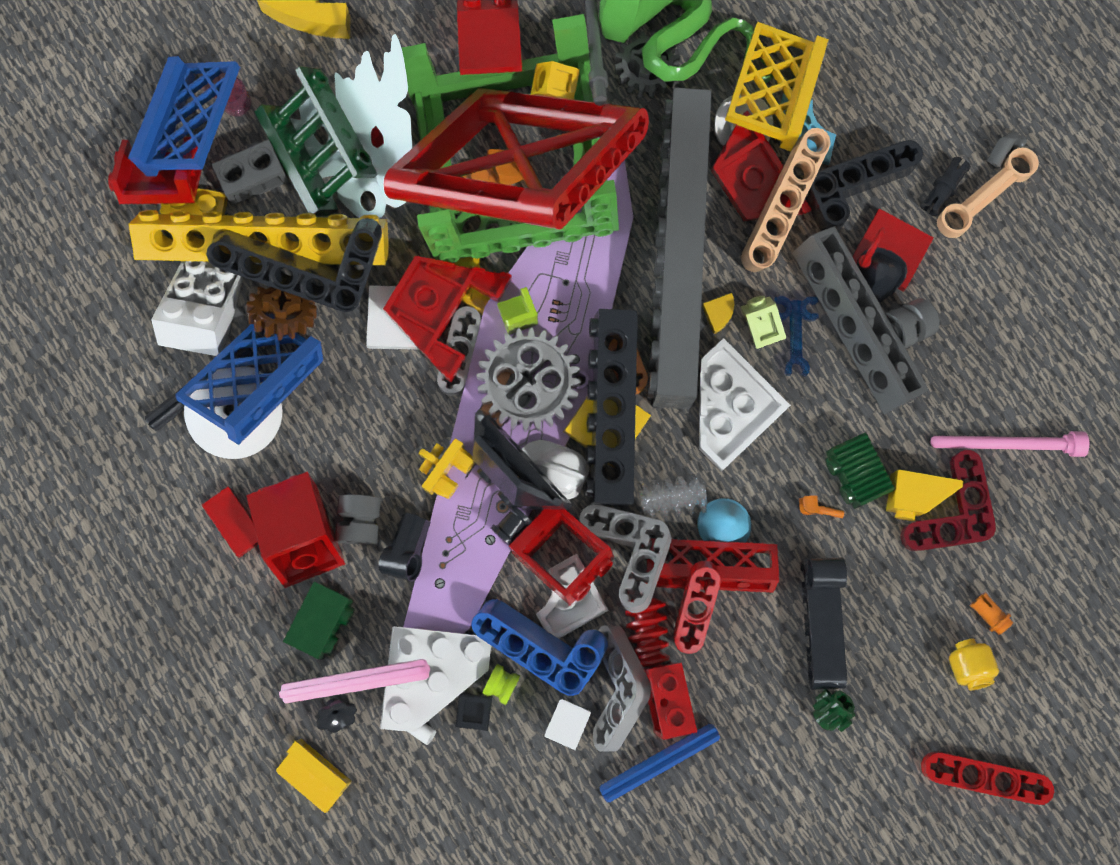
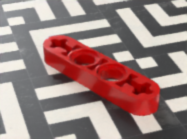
(986, 778)

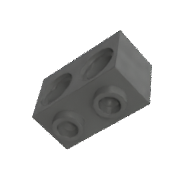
(253, 179)

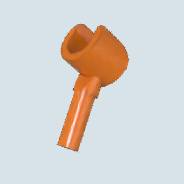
(809, 506)

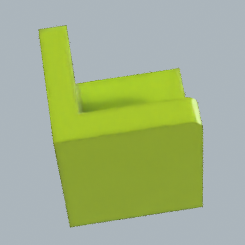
(518, 312)

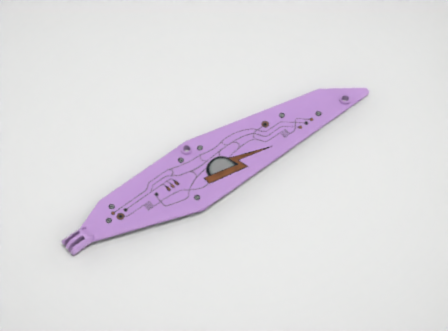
(567, 290)

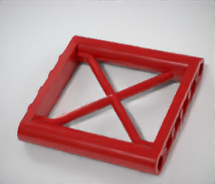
(422, 180)

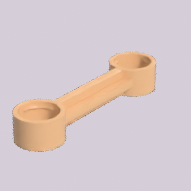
(988, 192)

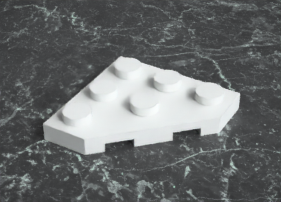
(733, 404)
(454, 664)

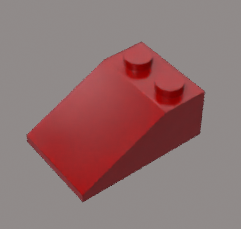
(488, 36)

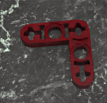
(962, 523)

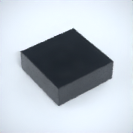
(473, 712)

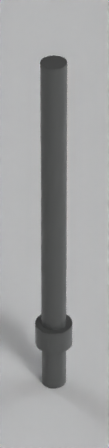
(597, 76)

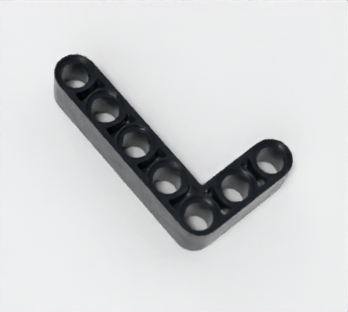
(303, 268)

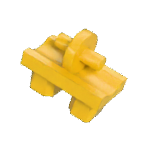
(437, 480)

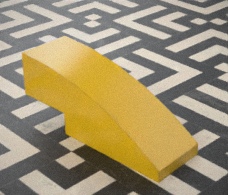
(310, 16)

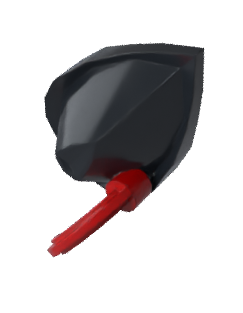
(882, 269)

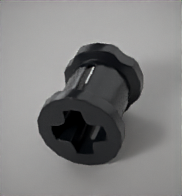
(511, 525)

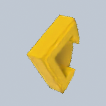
(719, 312)

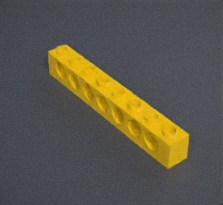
(152, 244)

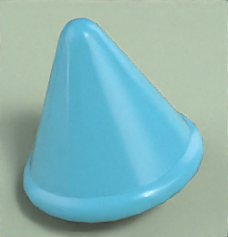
(724, 522)

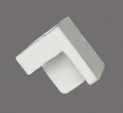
(567, 724)

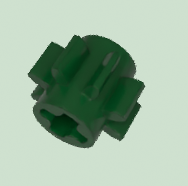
(834, 710)

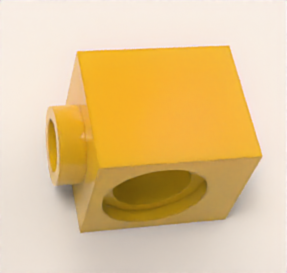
(555, 80)

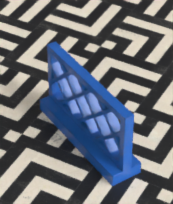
(168, 110)
(266, 397)

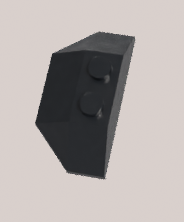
(512, 469)

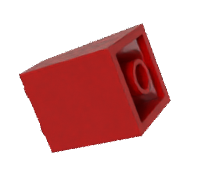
(294, 530)

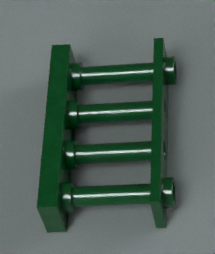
(291, 148)

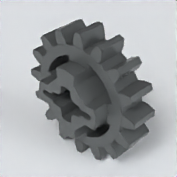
(631, 60)

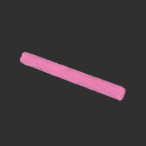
(355, 681)

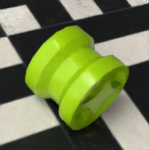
(501, 684)

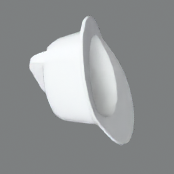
(560, 464)

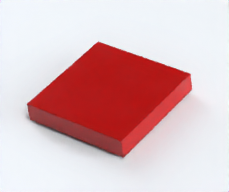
(899, 238)

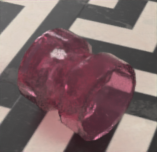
(240, 105)

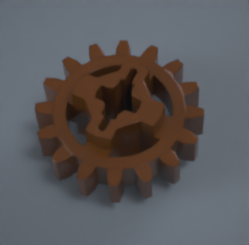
(280, 312)

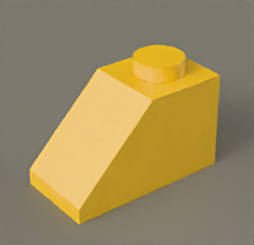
(918, 493)

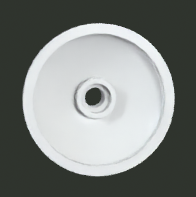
(214, 438)

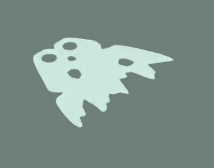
(368, 105)

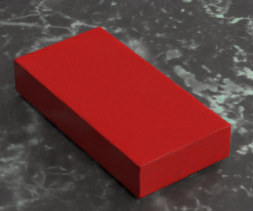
(232, 521)

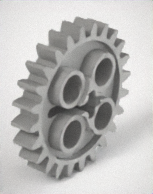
(508, 359)

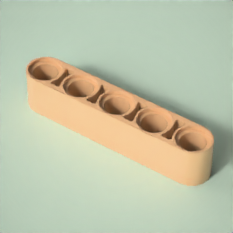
(792, 187)

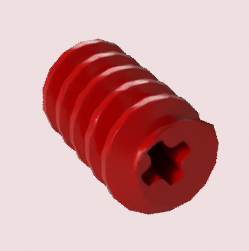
(648, 634)

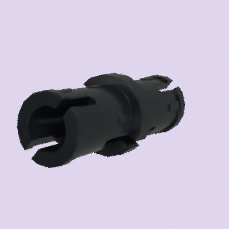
(945, 186)

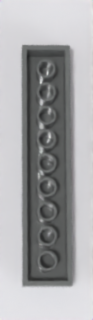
(681, 253)

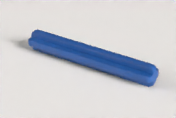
(659, 763)

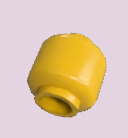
(973, 664)

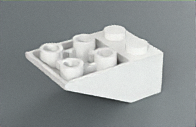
(197, 308)

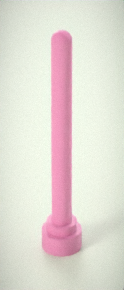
(1074, 443)

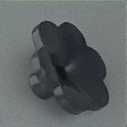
(336, 715)

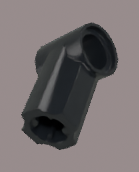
(403, 556)

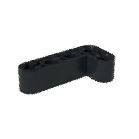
(864, 177)
(824, 622)

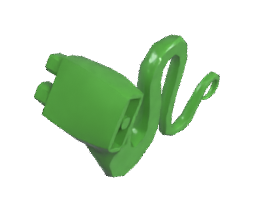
(624, 17)

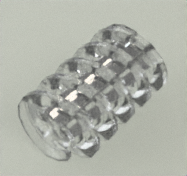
(672, 496)

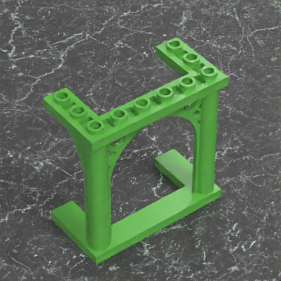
(428, 91)

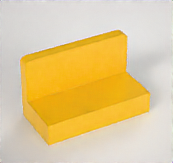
(313, 775)

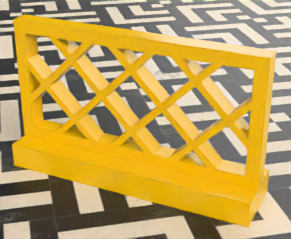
(798, 97)

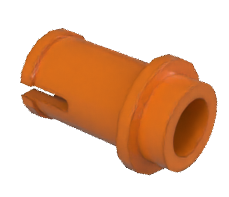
(992, 614)

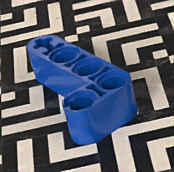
(563, 659)

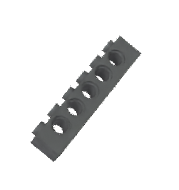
(859, 320)

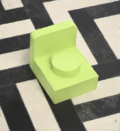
(763, 321)

